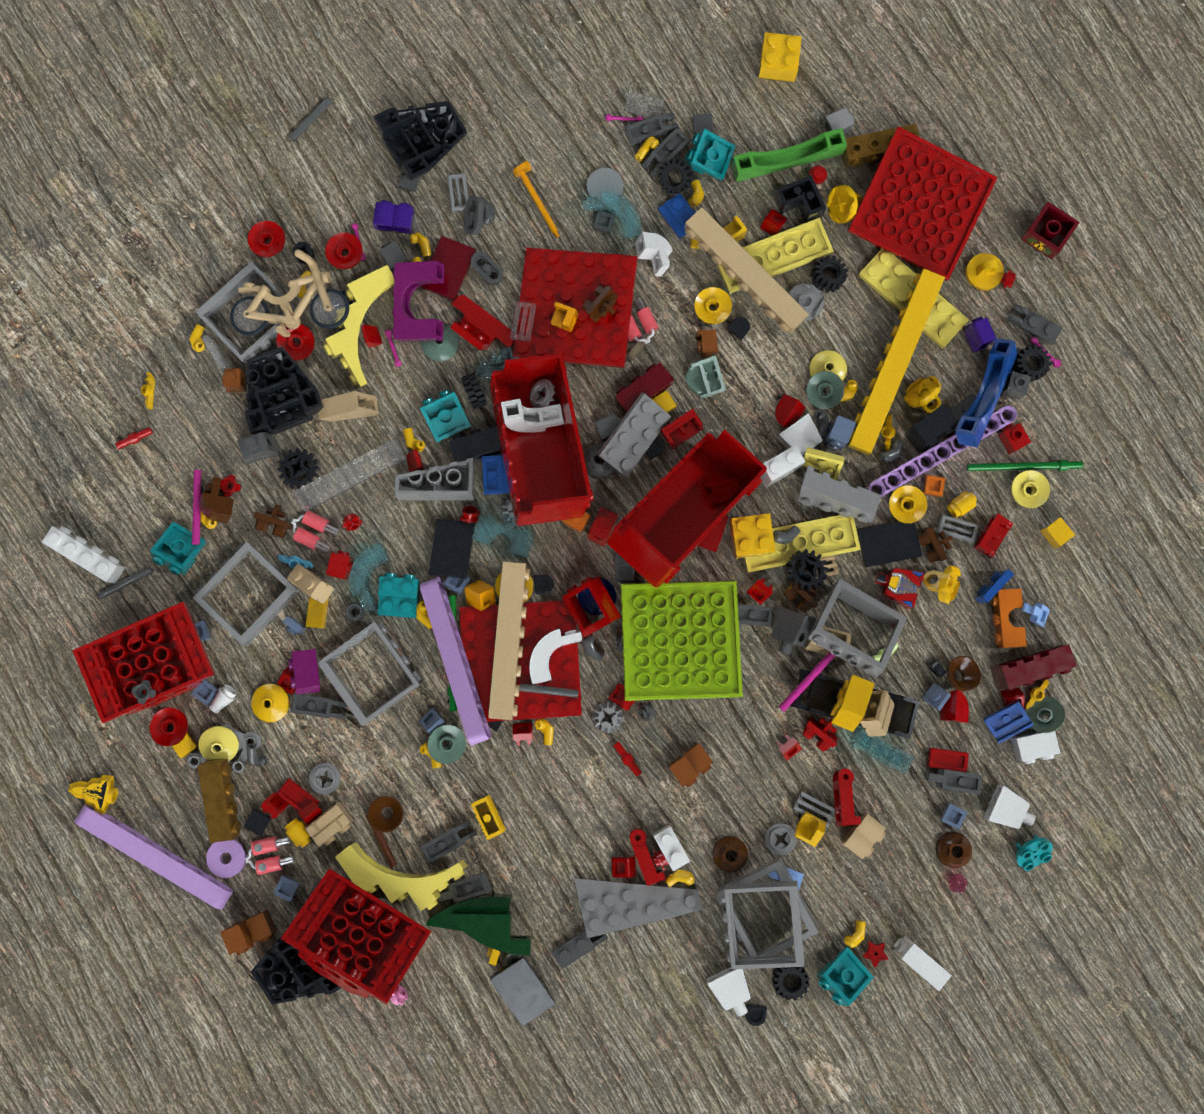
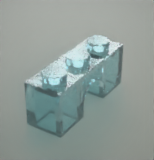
(488, 530)
(881, 751)

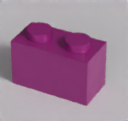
(305, 671)

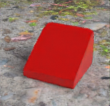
(773, 222)
(371, 335)
(414, 461)
(284, 680)
(1013, 695)
(618, 697)
(310, 813)
(623, 867)

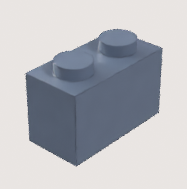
(839, 433)

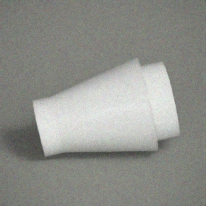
(222, 698)

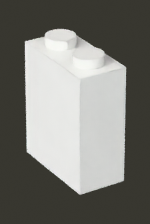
(782, 466)
(921, 963)

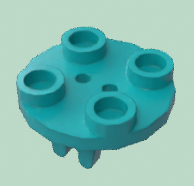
(1033, 853)

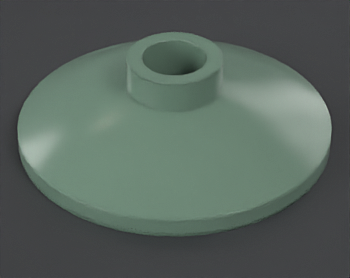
(442, 351)
(816, 388)
(1046, 707)
(455, 747)

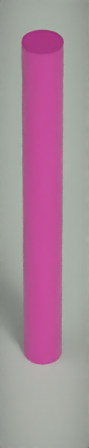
(196, 509)
(806, 681)

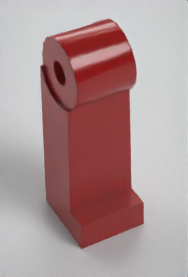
(844, 798)
(637, 840)

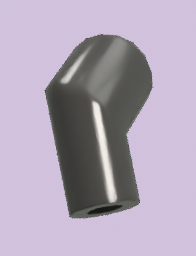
(489, 212)
(823, 422)
(893, 454)
(786, 537)
(589, 648)
(255, 758)

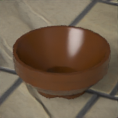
(970, 673)
(376, 818)
(730, 843)
(944, 848)

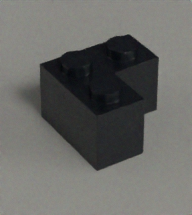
(801, 194)
(928, 430)

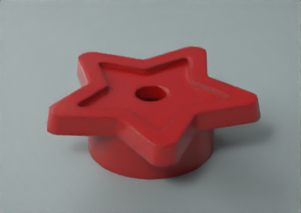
(875, 959)

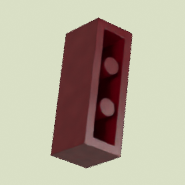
(651, 383)

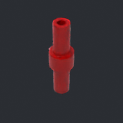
(134, 438)
(627, 759)

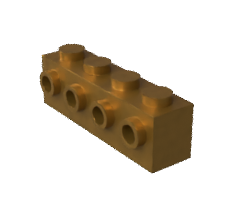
(870, 146)
(219, 800)

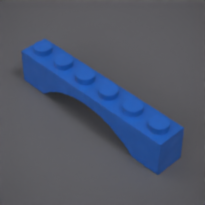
(975, 420)

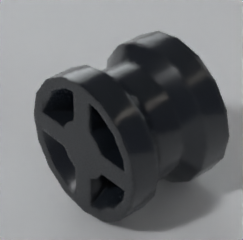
(302, 246)

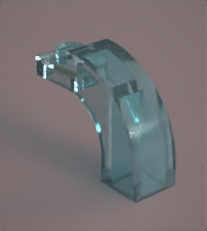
(621, 207)
(360, 573)

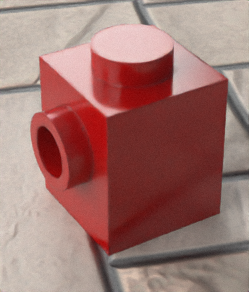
(1014, 437)
(340, 565)

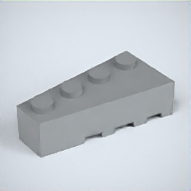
(440, 483)
(838, 496)

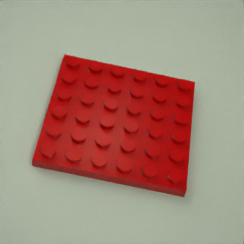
(922, 203)
(572, 280)
(479, 638)

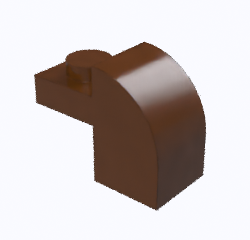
(214, 506)

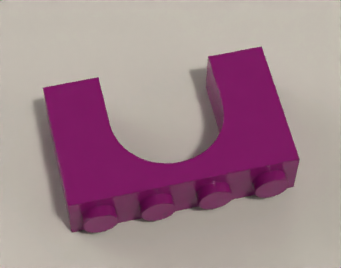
(407, 279)

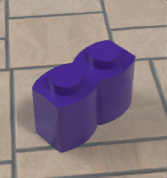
(393, 217)
(979, 334)

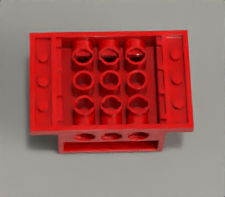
(155, 649)
(355, 938)

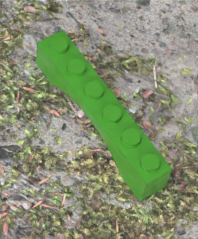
(761, 163)

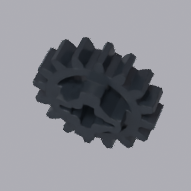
(301, 461)
(806, 561)

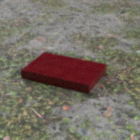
(456, 263)

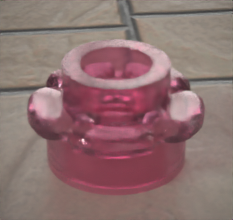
(953, 883)

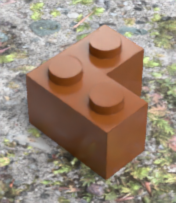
(690, 764)
(244, 933)

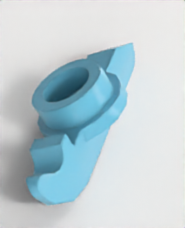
(294, 560)

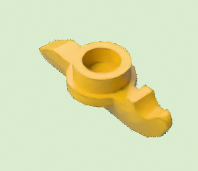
(148, 390)
(888, 432)
(1037, 694)

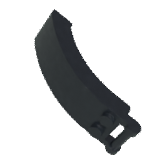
(823, 695)

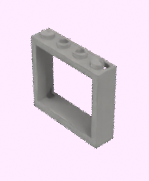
(227, 293)
(871, 608)
(268, 615)
(345, 692)
(779, 866)
(774, 961)

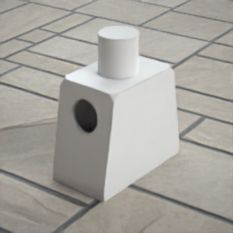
(801, 434)
(1008, 809)
(730, 989)

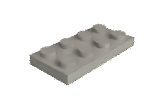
(634, 435)

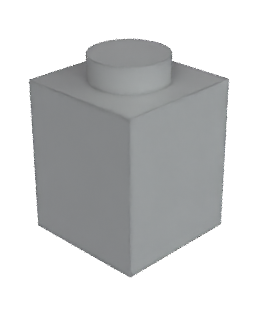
(839, 119)

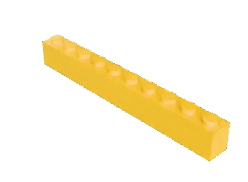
(896, 361)

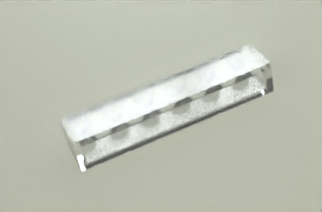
(349, 475)

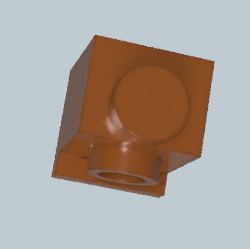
(708, 343)
(234, 380)

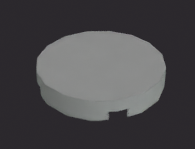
(604, 181)
(808, 298)

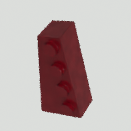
(1033, 667)

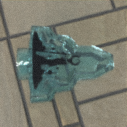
(497, 361)

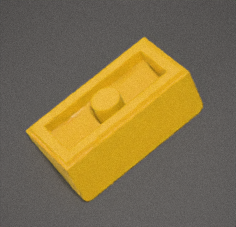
(316, 613)

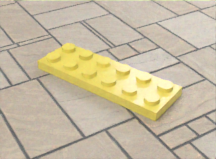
(786, 250)
(894, 281)
(825, 536)

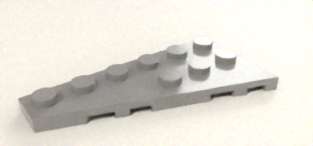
(620, 906)

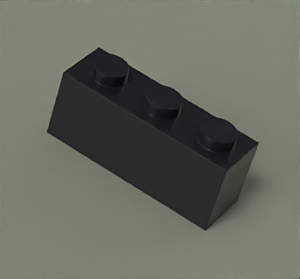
(476, 445)

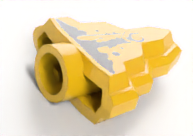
(96, 792)

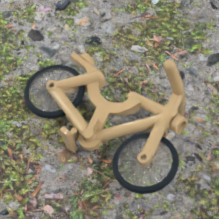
(327, 308)

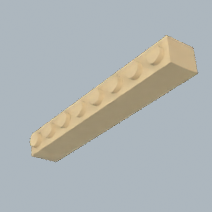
(745, 271)
(507, 641)

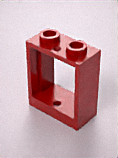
(603, 600)

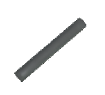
(310, 119)
(125, 582)
(549, 690)

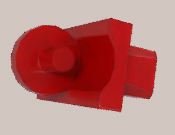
(823, 731)

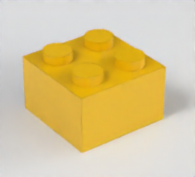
(779, 57)
(752, 536)
(852, 702)

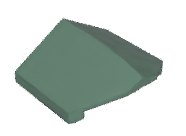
(705, 377)

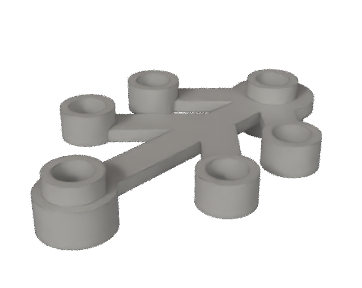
(242, 745)

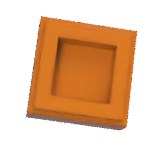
(933, 485)

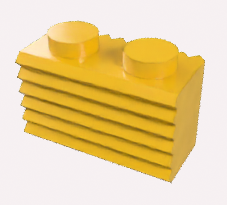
(488, 817)

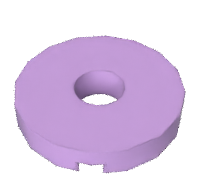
(218, 866)

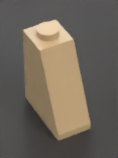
(348, 406)

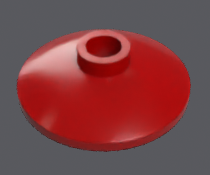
(260, 233)
(344, 242)
(301, 350)
(160, 727)

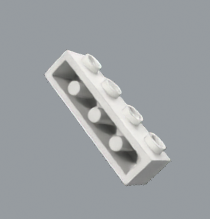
(84, 555)

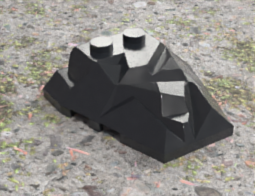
(420, 135)
(278, 393)
(287, 976)

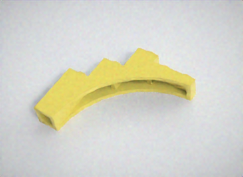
(345, 343)
(369, 874)

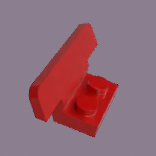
(478, 325)

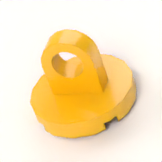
(843, 204)
(984, 271)
(922, 392)
(947, 583)

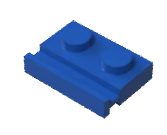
(676, 213)
(494, 475)
(998, 580)
(1008, 721)

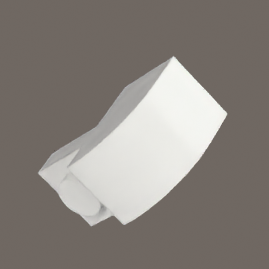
(654, 248)

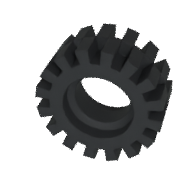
(667, 184)
(832, 265)
(1043, 359)
(473, 390)
(790, 993)

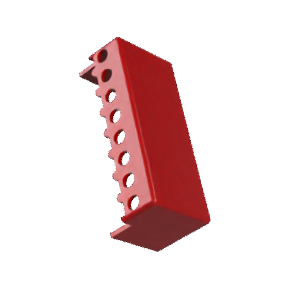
(545, 467)
(678, 509)

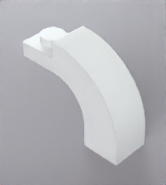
(530, 419)
(543, 650)

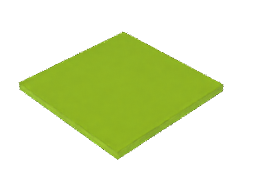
(681, 641)

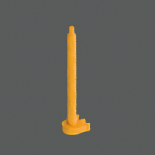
(520, 171)

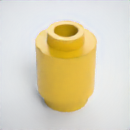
(962, 504)
(297, 833)

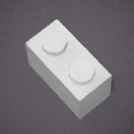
(1034, 746)
(671, 847)

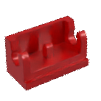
(682, 429)
(993, 535)

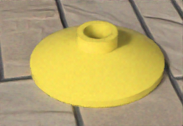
(827, 357)
(1039, 489)
(218, 736)

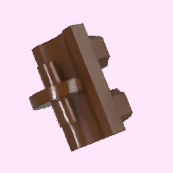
(602, 304)
(280, 526)
(931, 537)
(807, 602)

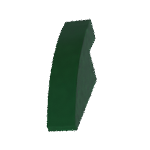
(483, 902)
(492, 930)

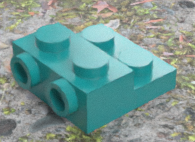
(710, 154)
(444, 415)
(176, 549)
(398, 596)
(844, 977)

